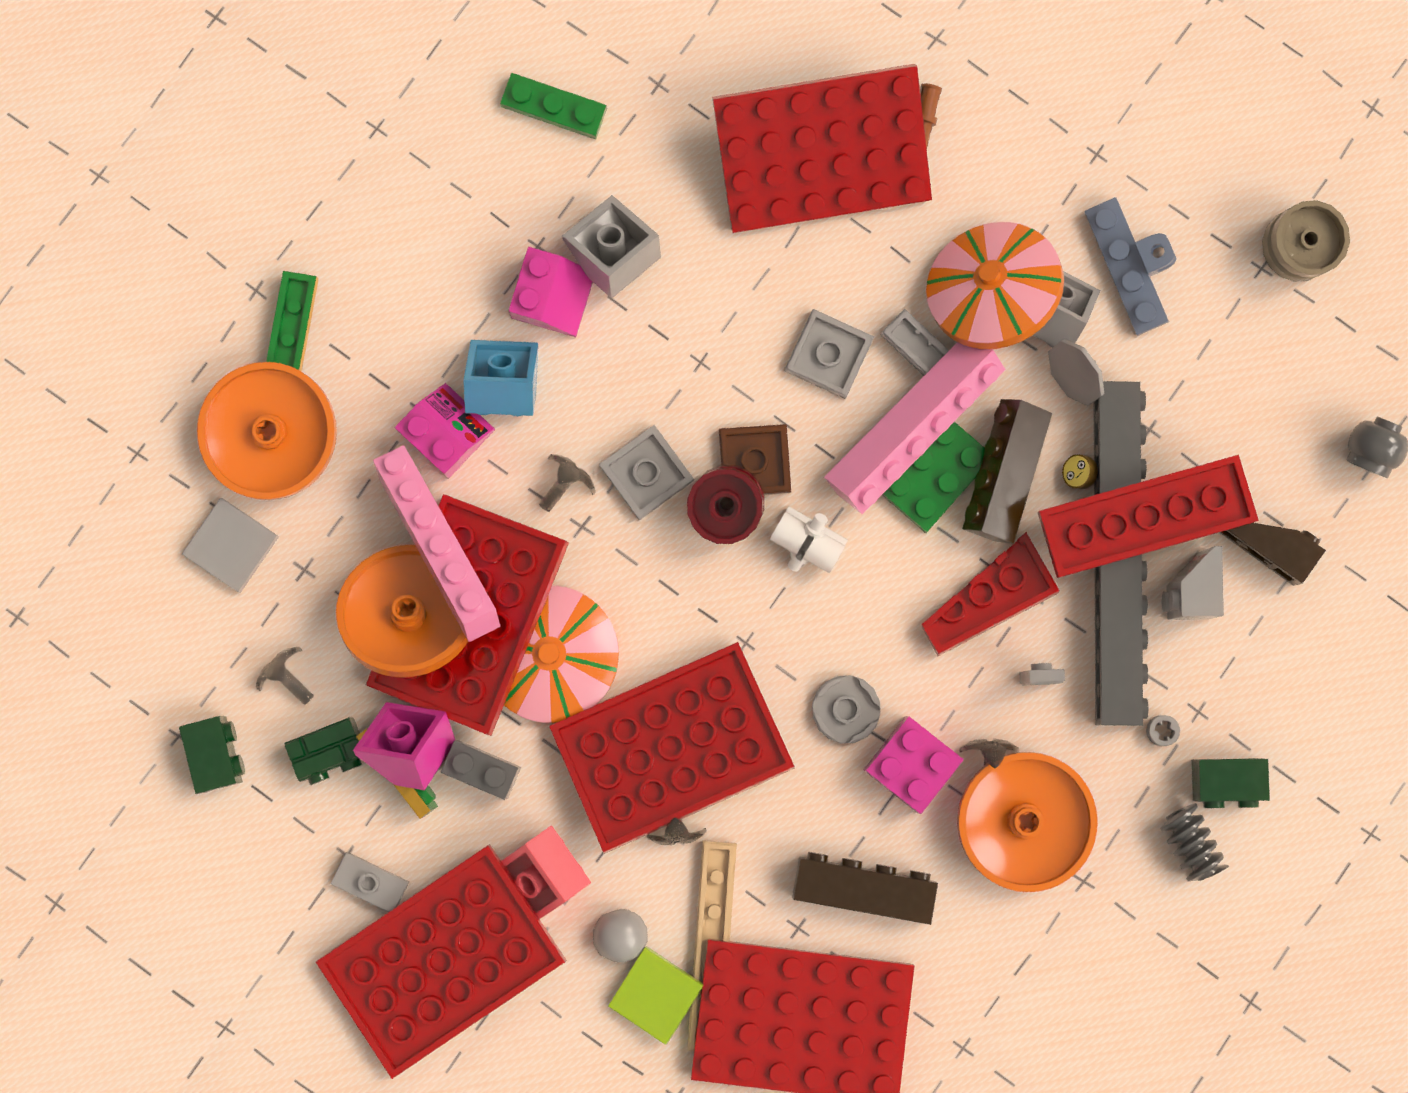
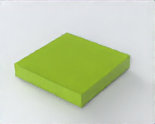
(656, 995)

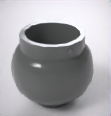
(1377, 446)

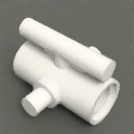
(808, 540)

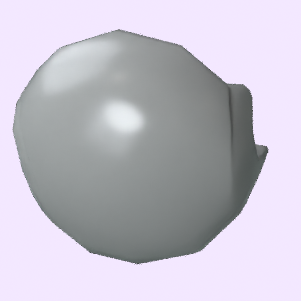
(620, 935)

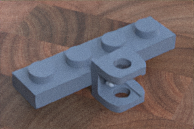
(1132, 264)

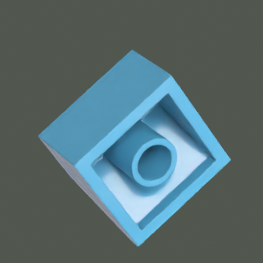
(501, 378)

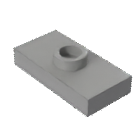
(914, 342)
(1042, 675)
(369, 882)

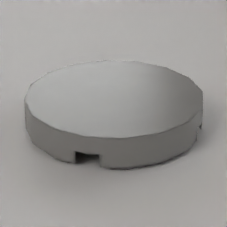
(846, 709)

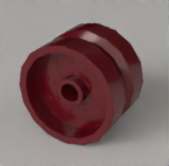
(722, 524)

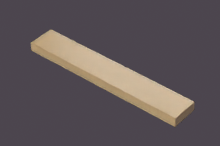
(713, 911)

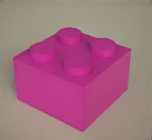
(913, 764)

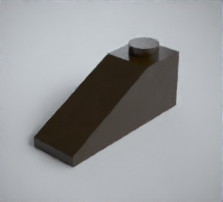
(1281, 549)

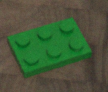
(937, 477)

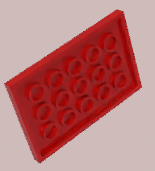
(823, 148)
(517, 574)
(671, 747)
(441, 961)
(801, 1020)

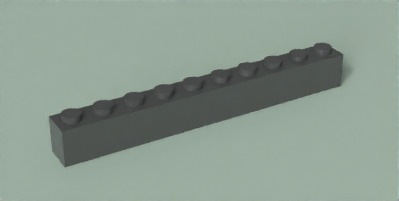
(1119, 584)

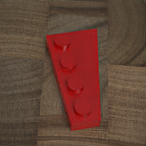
(1000, 592)

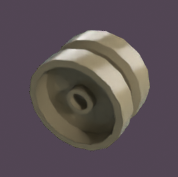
(1326, 237)

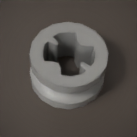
(1154, 735)

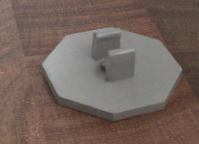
(1076, 372)

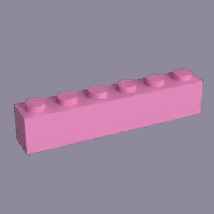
(913, 424)
(436, 543)

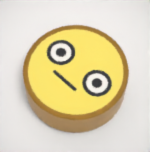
(1079, 471)

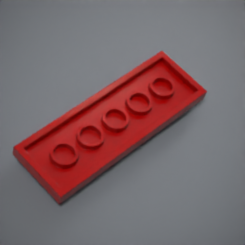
(1147, 516)

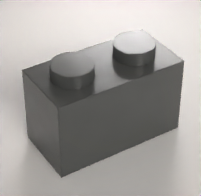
(481, 769)

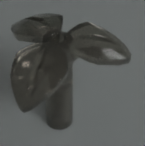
(566, 475)
(277, 672)
(992, 751)
(676, 833)

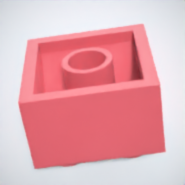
(546, 872)

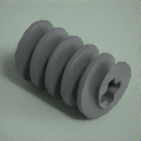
(1193, 843)

